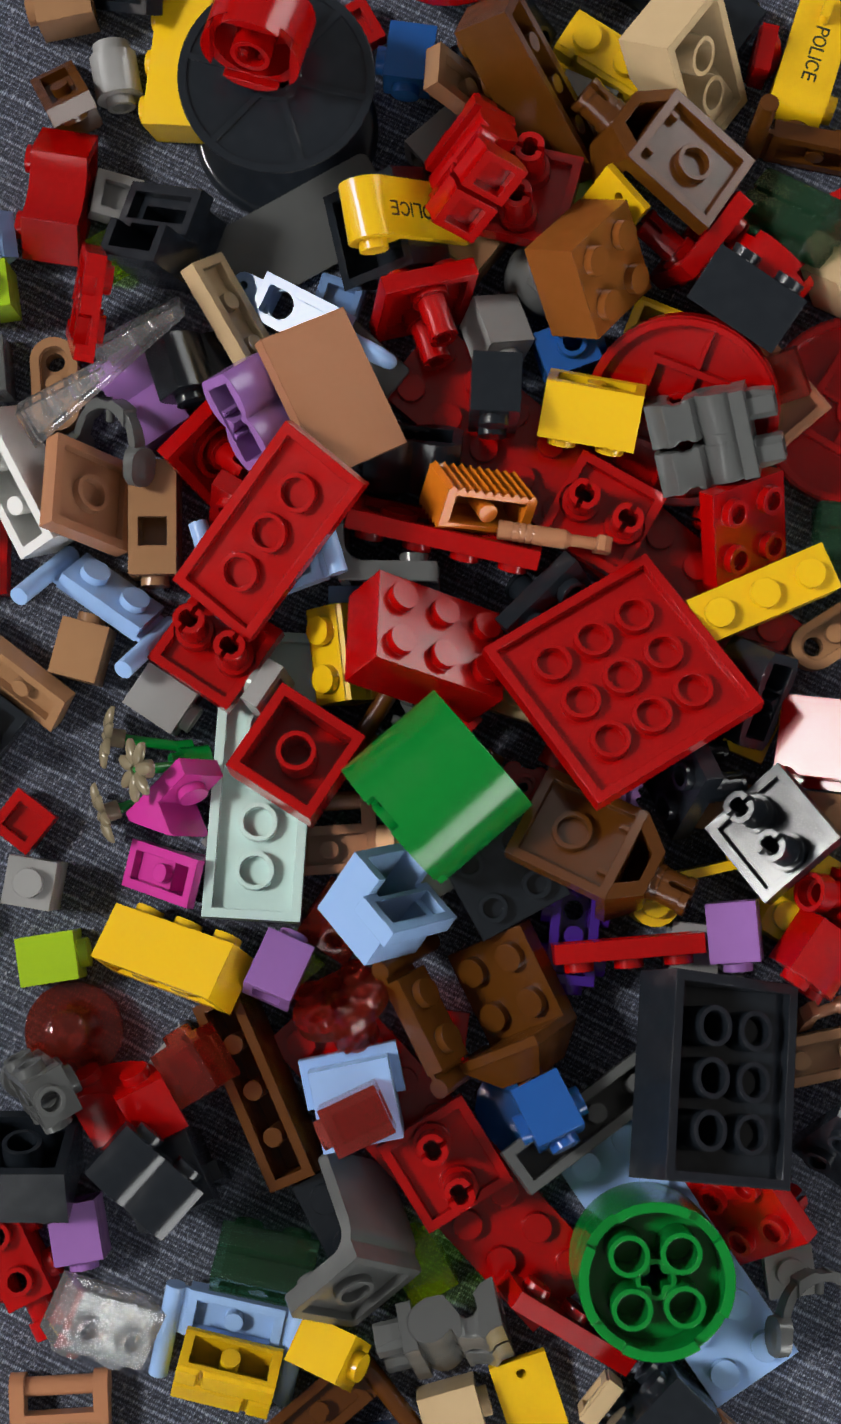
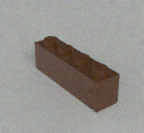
(524, 75)
(265, 1095)

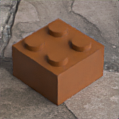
(588, 268)

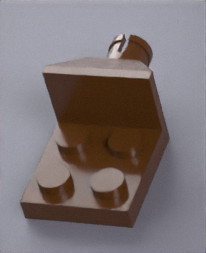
(665, 148)
(600, 853)
(516, 1005)

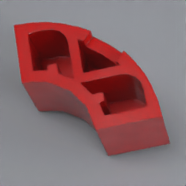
(57, 197)
(810, 956)
(124, 1093)

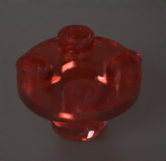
(342, 1008)
(75, 1025)

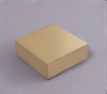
(600, 1397)

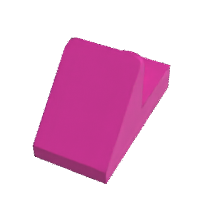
(173, 798)
(164, 872)

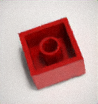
(296, 755)

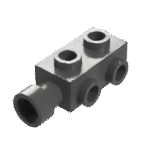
(43, 1088)

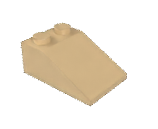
(687, 49)

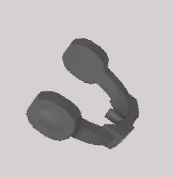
(138, 460)
(779, 1326)

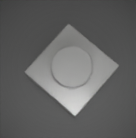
(109, 195)
(263, 684)
(782, 1265)

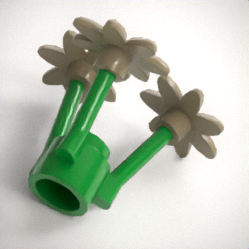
(137, 767)

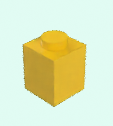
(329, 1353)

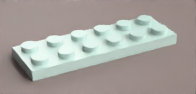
(251, 843)

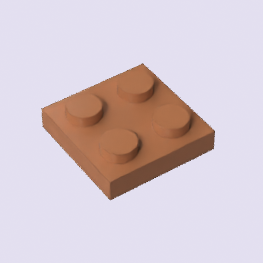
(84, 495)

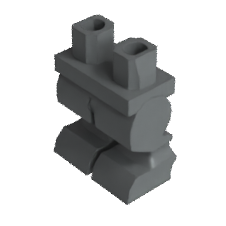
(723, 432)
(439, 1337)

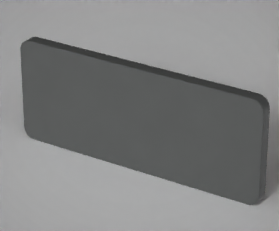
(292, 231)

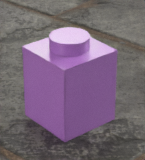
(734, 934)
(278, 967)
(84, 1237)

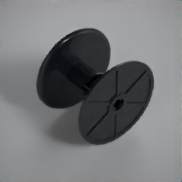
(284, 137)

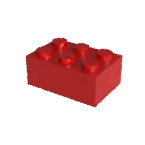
(420, 641)

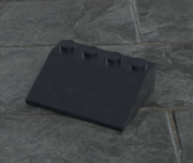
(714, 1080)

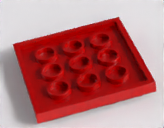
(622, 681)

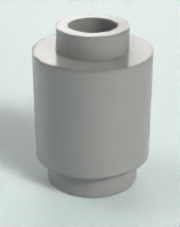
(115, 75)

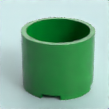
(436, 787)
(613, 1250)

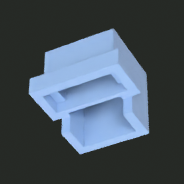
(383, 905)
(337, 1072)

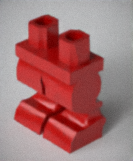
(473, 169)

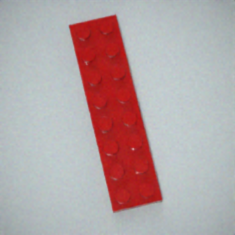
(501, 1231)

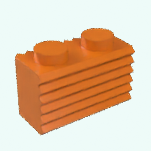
(475, 498)

